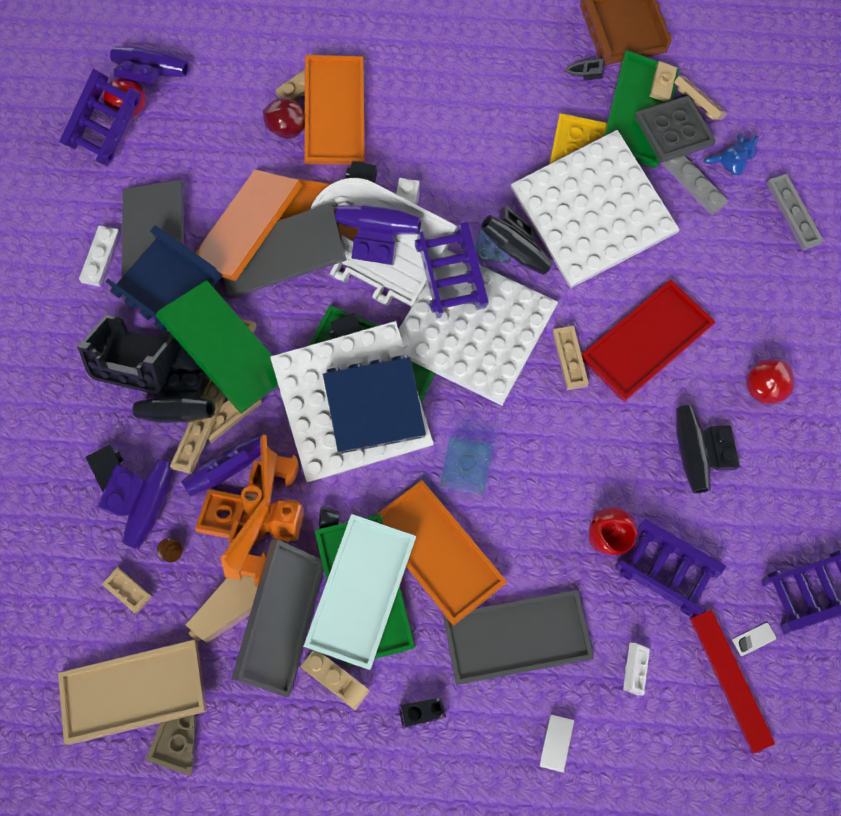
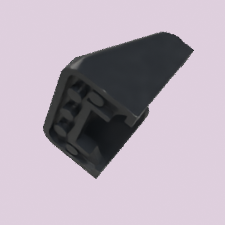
(128, 357)

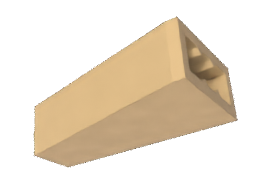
(223, 609)

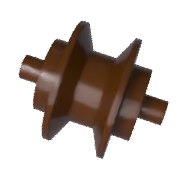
(169, 550)

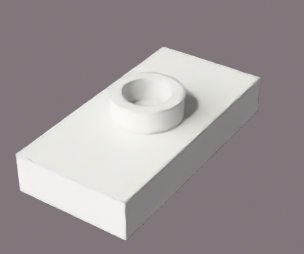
(636, 669)

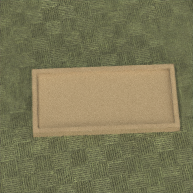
(131, 692)

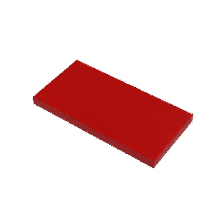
(647, 340)

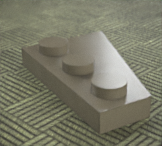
(174, 745)

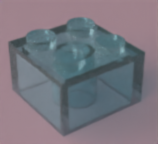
(466, 466)

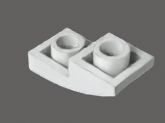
(557, 743)

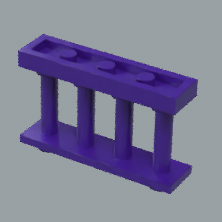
(84, 108)
(467, 256)
(689, 557)
(815, 614)

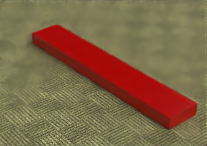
(732, 682)

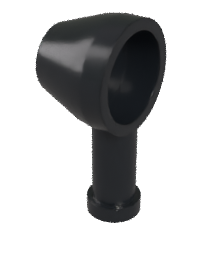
(327, 518)

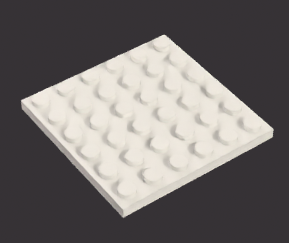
(594, 208)
(475, 346)
(306, 401)

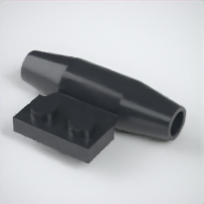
(516, 239)
(178, 401)
(703, 449)

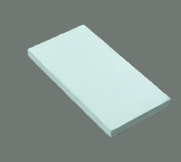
(360, 592)

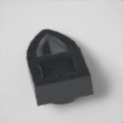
(588, 69)

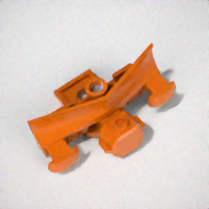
(253, 515)

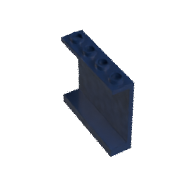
(162, 276)
(374, 404)

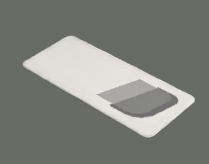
(754, 639)

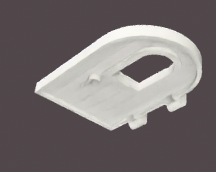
(407, 275)

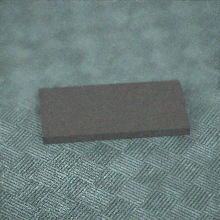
(143, 209)
(292, 250)
(279, 619)
(518, 638)

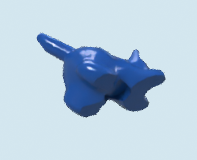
(735, 157)

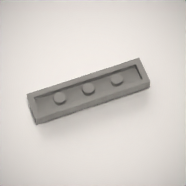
(696, 184)
(794, 212)

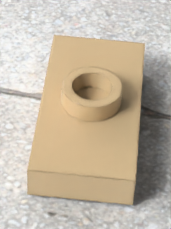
(663, 82)
(127, 590)

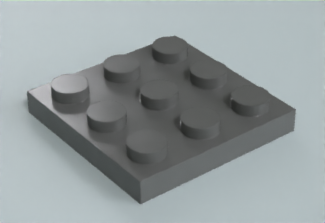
(674, 129)

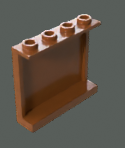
(625, 26)

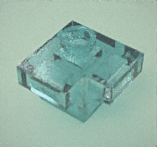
(489, 251)

